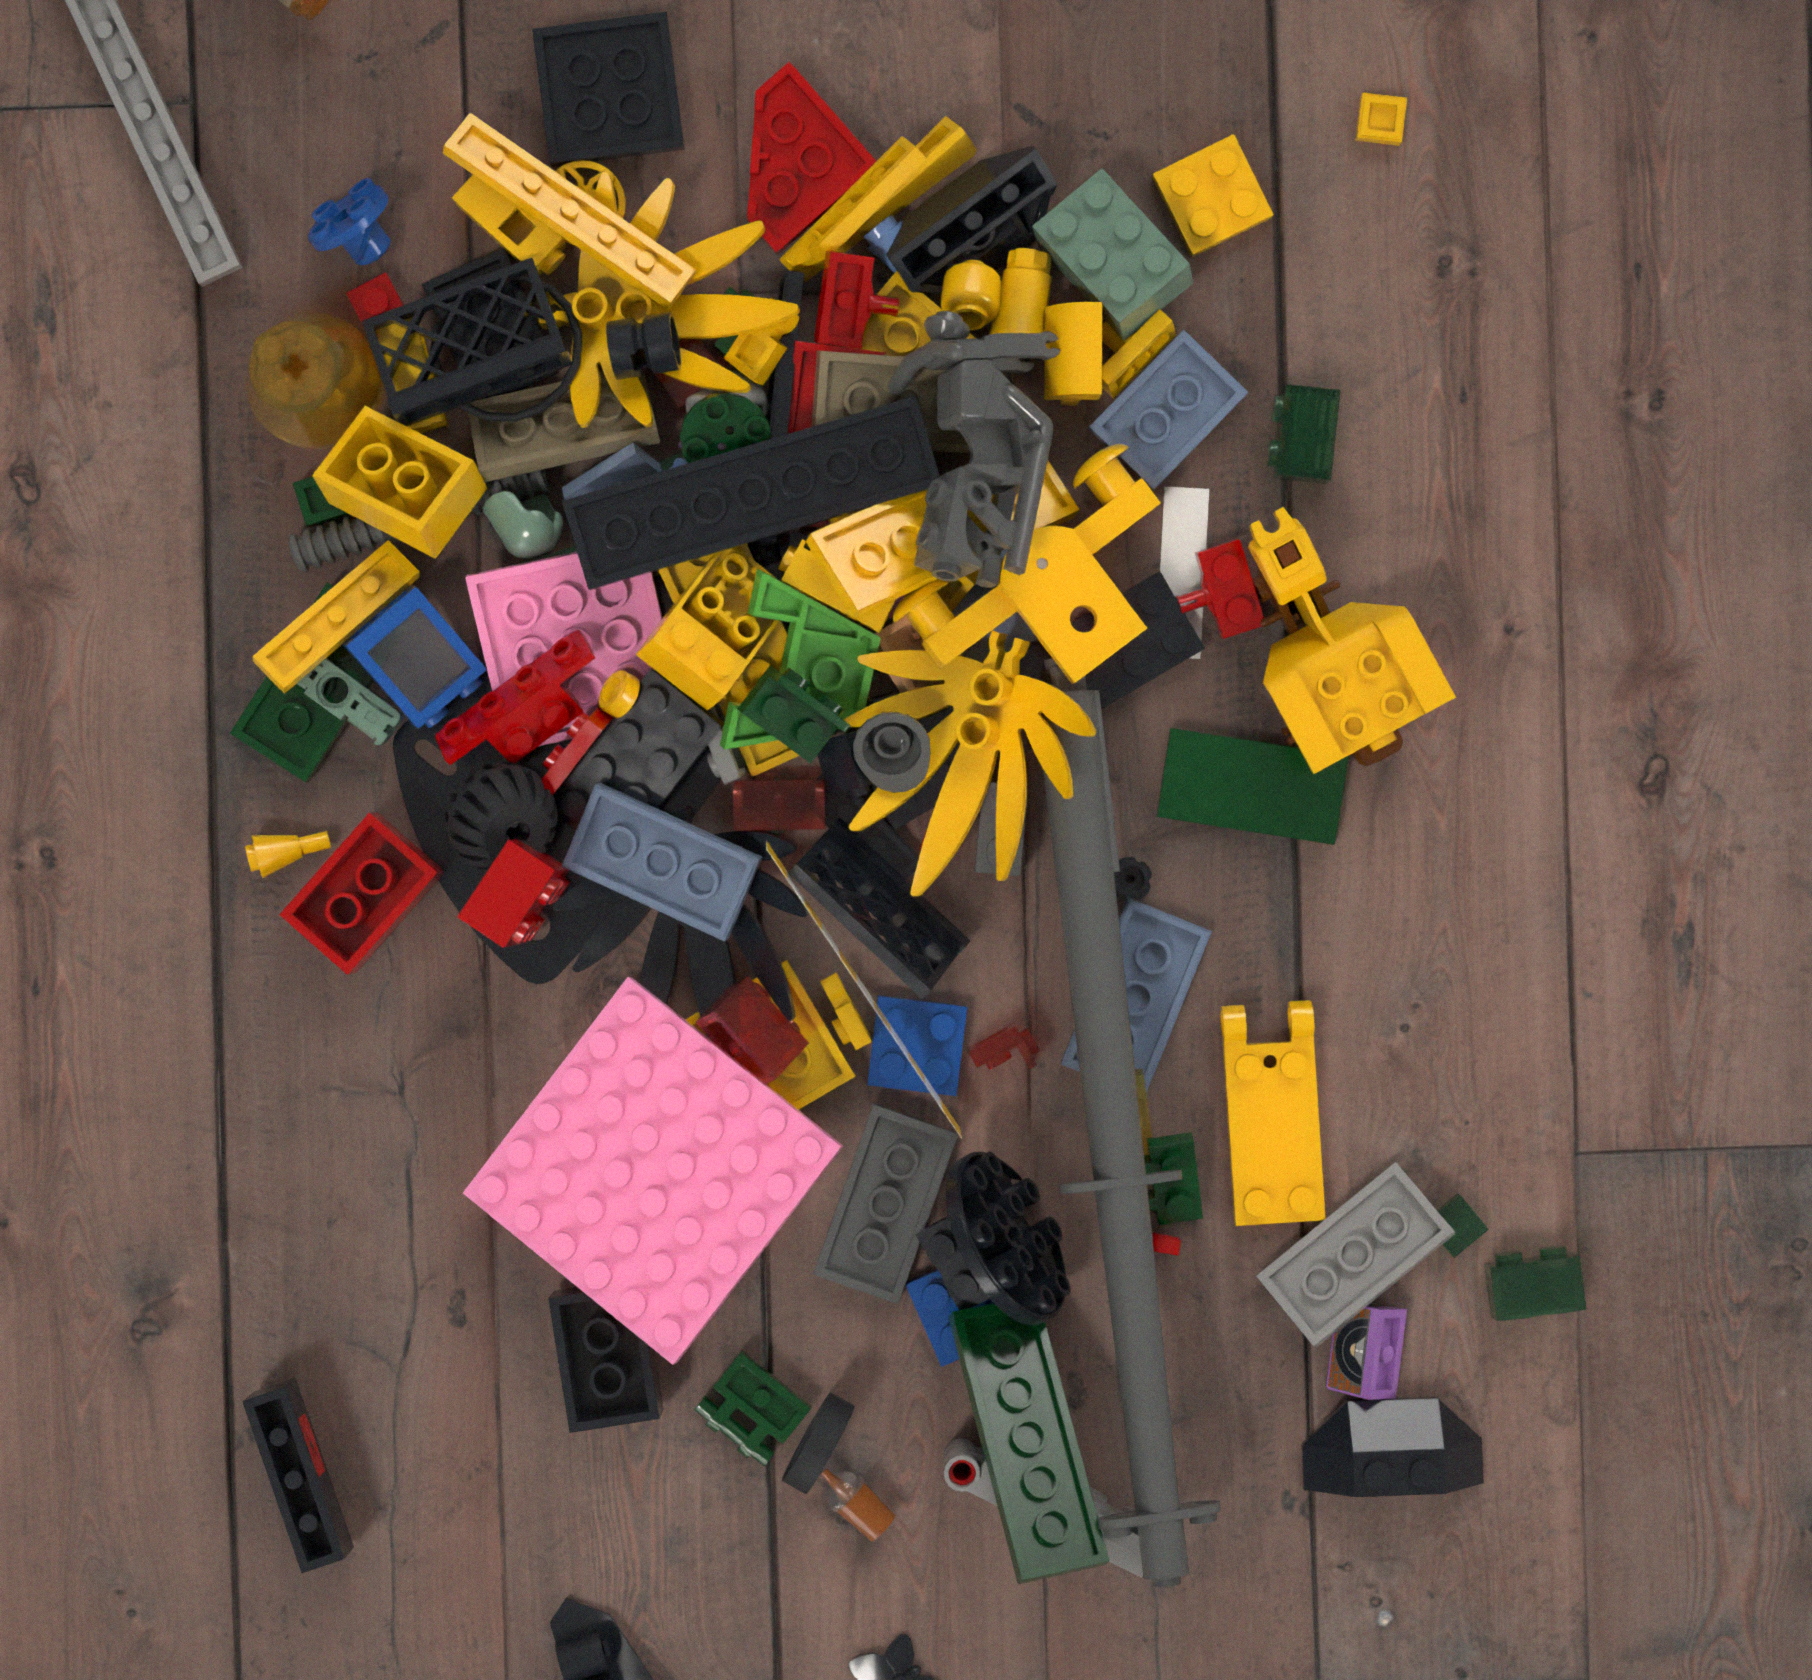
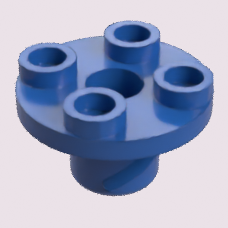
(353, 223)

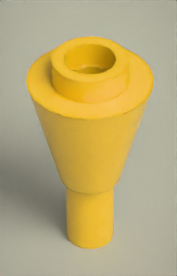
(274, 852)

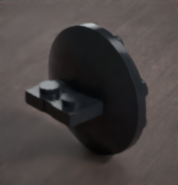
(990, 1248)

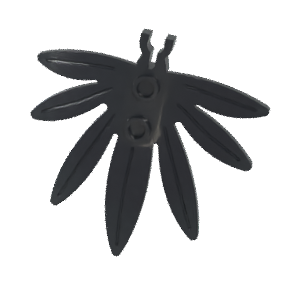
(707, 956)

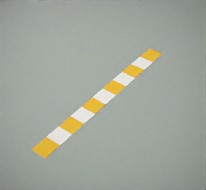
(863, 988)

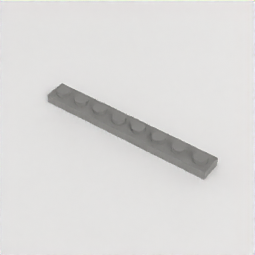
(156, 138)

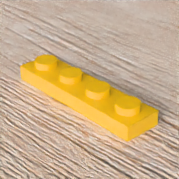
(336, 616)

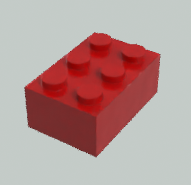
(362, 893)
(514, 894)

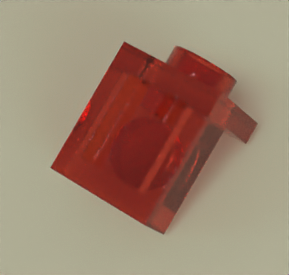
(996, 1047)

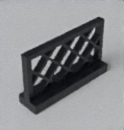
(469, 380)
(879, 889)

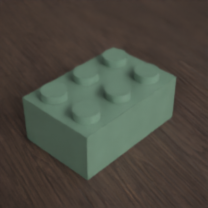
(1113, 254)

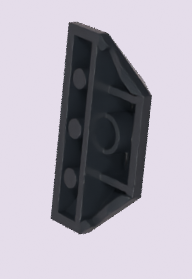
(974, 219)
(1392, 1450)

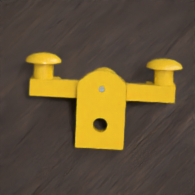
(1056, 581)

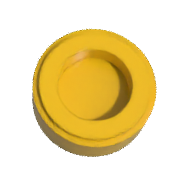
(619, 693)

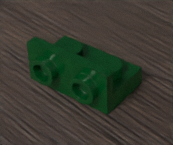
(791, 714)

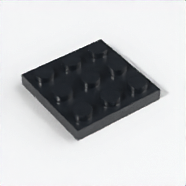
(608, 89)

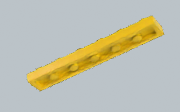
(568, 211)

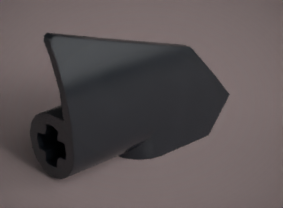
(593, 1645)

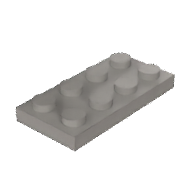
(1355, 1254)

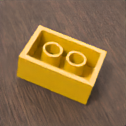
(400, 481)

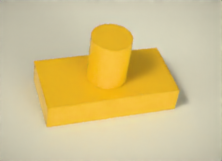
(1135, 352)

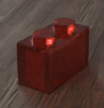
(753, 1030)

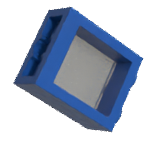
(416, 658)

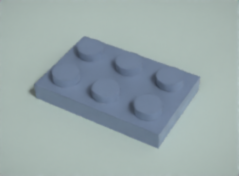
(1168, 409)

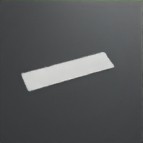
(1182, 535)

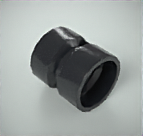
(643, 345)

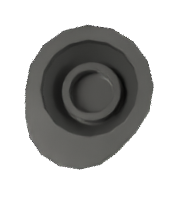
(893, 751)

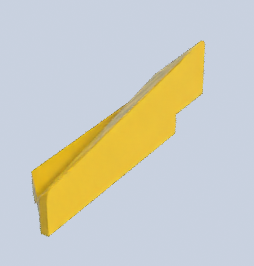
(882, 190)

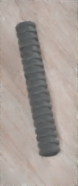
(355, 534)

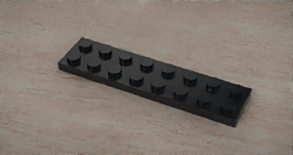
(751, 493)
(1153, 652)

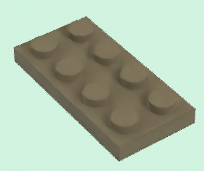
(860, 381)
(553, 435)

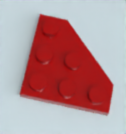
(798, 158)

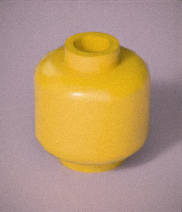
(972, 292)

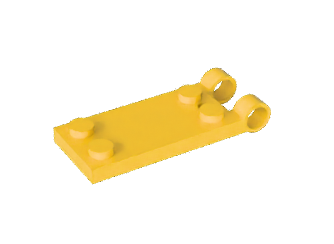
(1273, 1121)

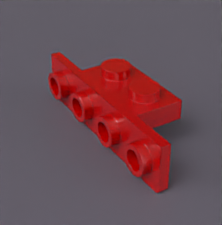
(523, 708)

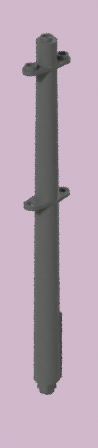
(1085, 870)

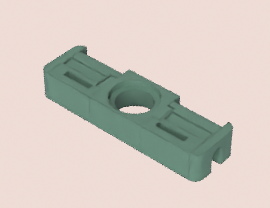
(362, 705)

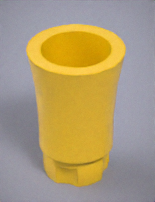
(1024, 292)

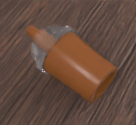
(857, 1503)

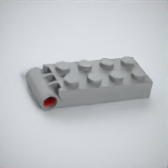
(976, 1480)

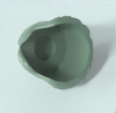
(525, 527)

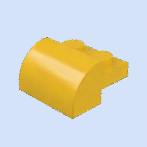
(1078, 367)

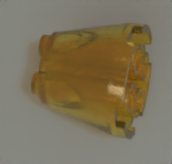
(331, 392)

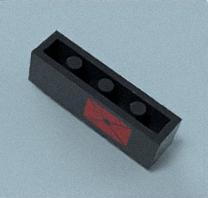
(298, 1475)

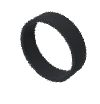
(818, 1443)

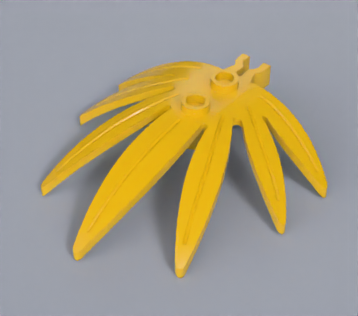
(608, 297)
(988, 717)

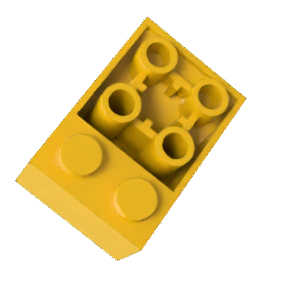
(708, 630)

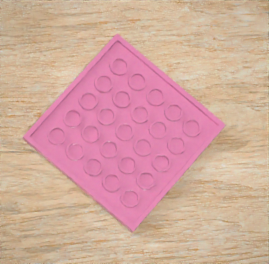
(652, 1170)

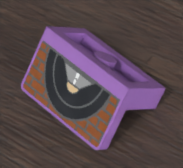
(1368, 1353)

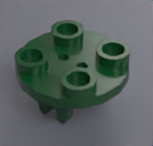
(708, 418)

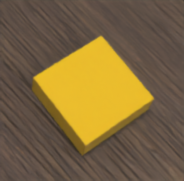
(1381, 119)

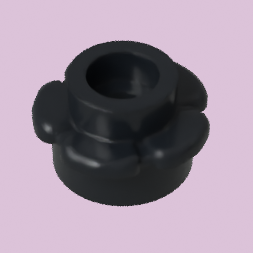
(1141, 874)

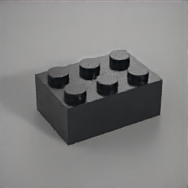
(603, 1365)

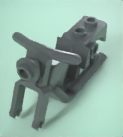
(1006, 443)

